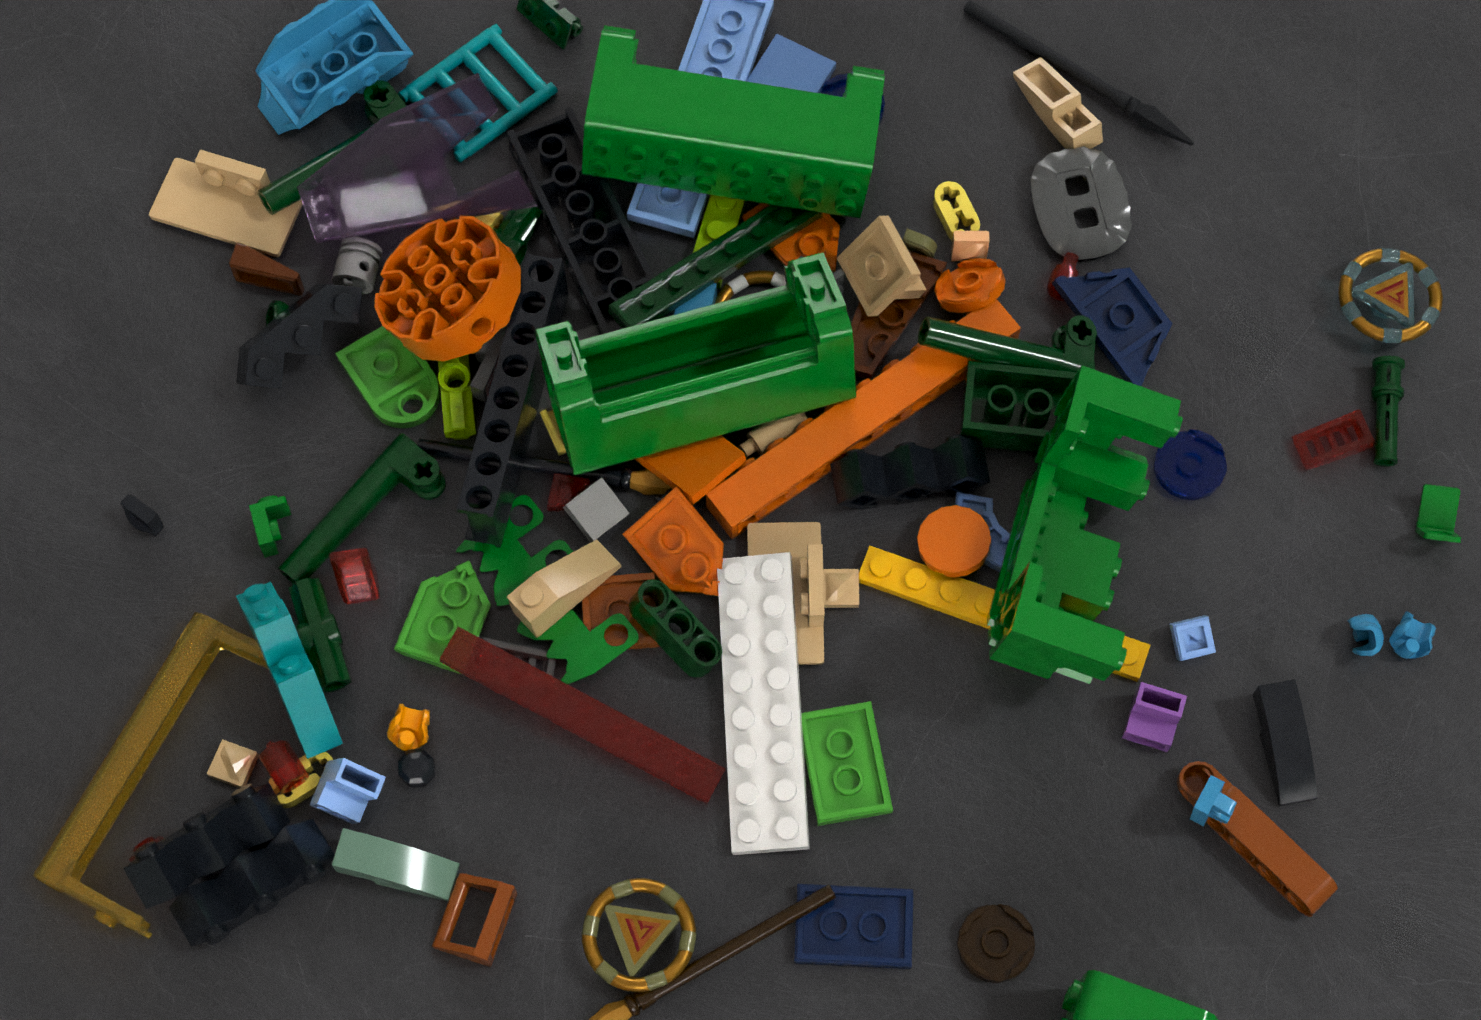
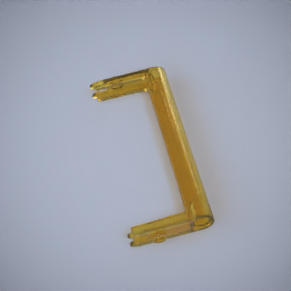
(128, 762)

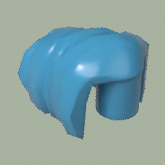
(1367, 628)
(1412, 638)

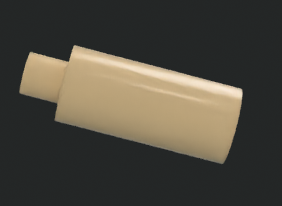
(767, 433)

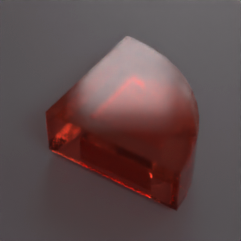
(564, 489)

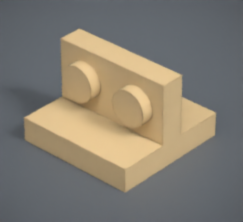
(880, 267)

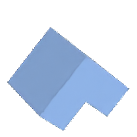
(346, 789)

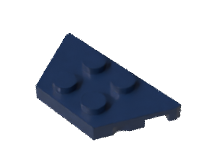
(1125, 318)

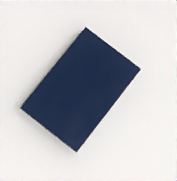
(857, 928)

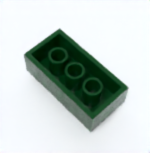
(1010, 404)

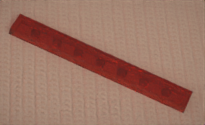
(582, 715)

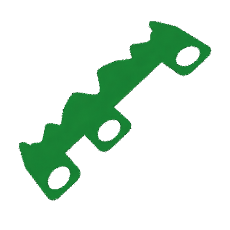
(571, 639)

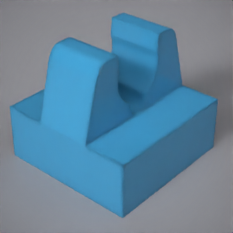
(1213, 803)

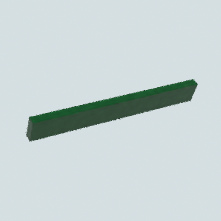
(709, 264)

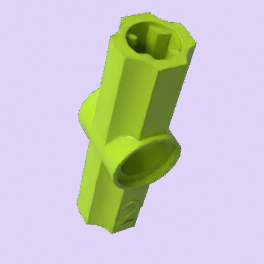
(457, 402)

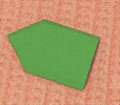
(438, 610)

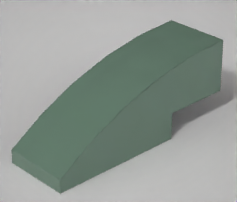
(395, 865)

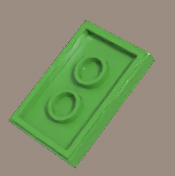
(845, 764)

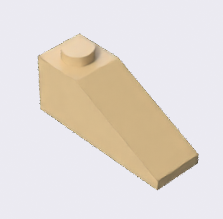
(561, 586)

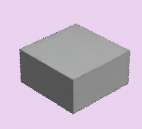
(596, 510)

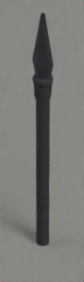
(1146, 115)

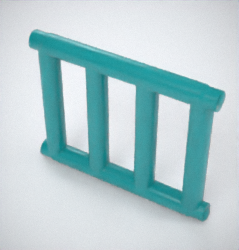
(466, 55)

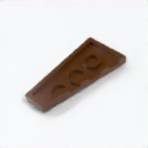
(878, 334)

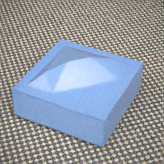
(1192, 638)

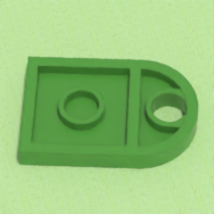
(389, 377)

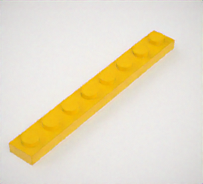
(957, 597)

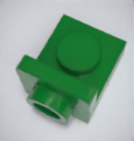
(265, 517)

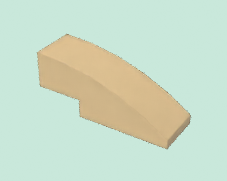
(1058, 105)

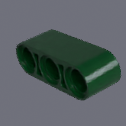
(671, 610)

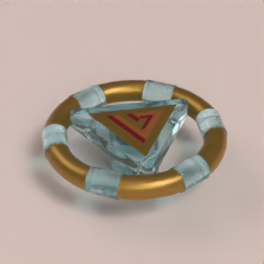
(1390, 295)

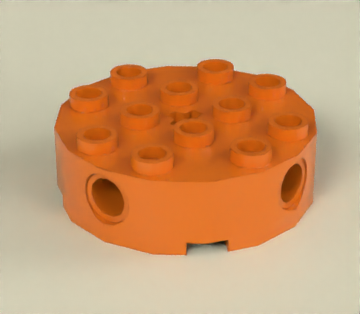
(448, 288)

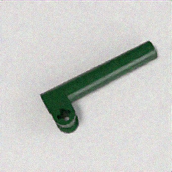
(283, 192)
(1071, 345)
(399, 462)

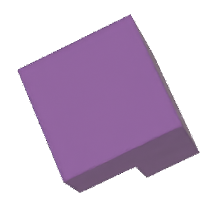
(1154, 716)

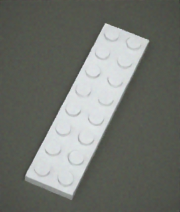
(762, 705)

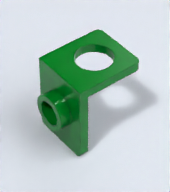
(1438, 513)

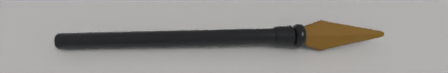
(641, 481)

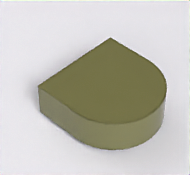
(919, 243)

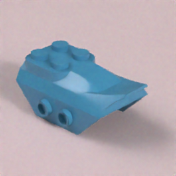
(326, 61)

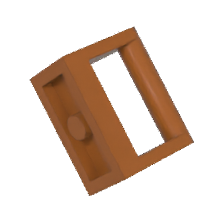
(494, 924)

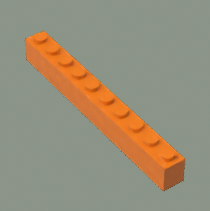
(854, 424)

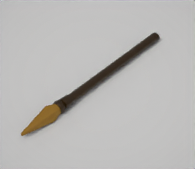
(634, 1003)

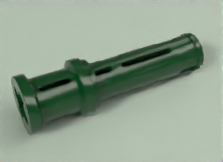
(1383, 394)

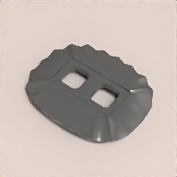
(1056, 207)

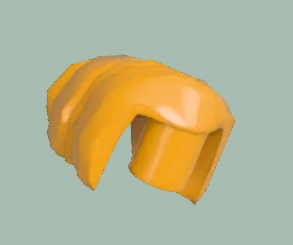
(409, 728)

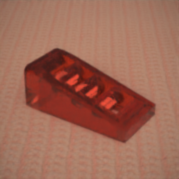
(1354, 419)
(355, 575)

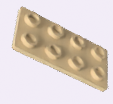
(223, 202)
(805, 546)

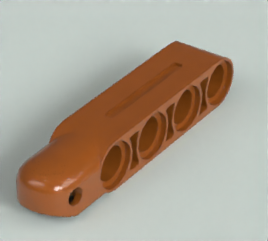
(1262, 843)

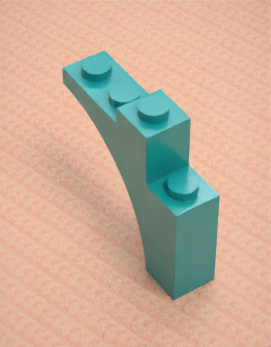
(290, 668)

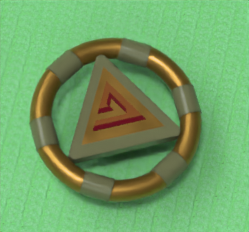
(639, 934)

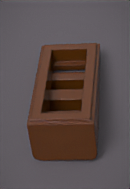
(259, 270)

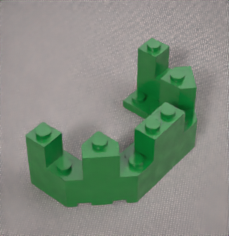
(1052, 569)

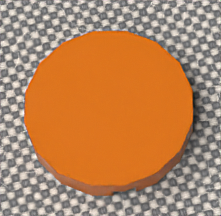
(970, 286)
(954, 541)

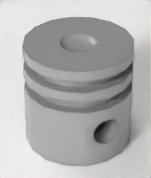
(359, 261)

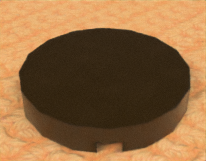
(996, 943)

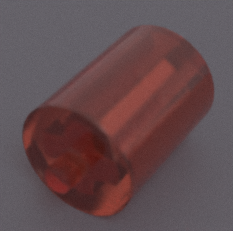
(283, 766)

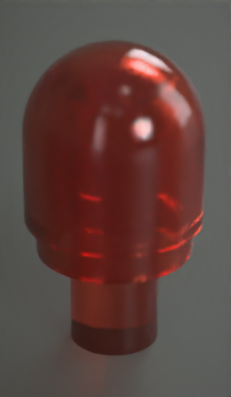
(1066, 269)

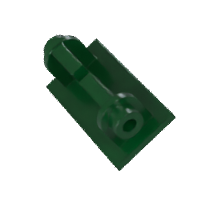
(552, 22)

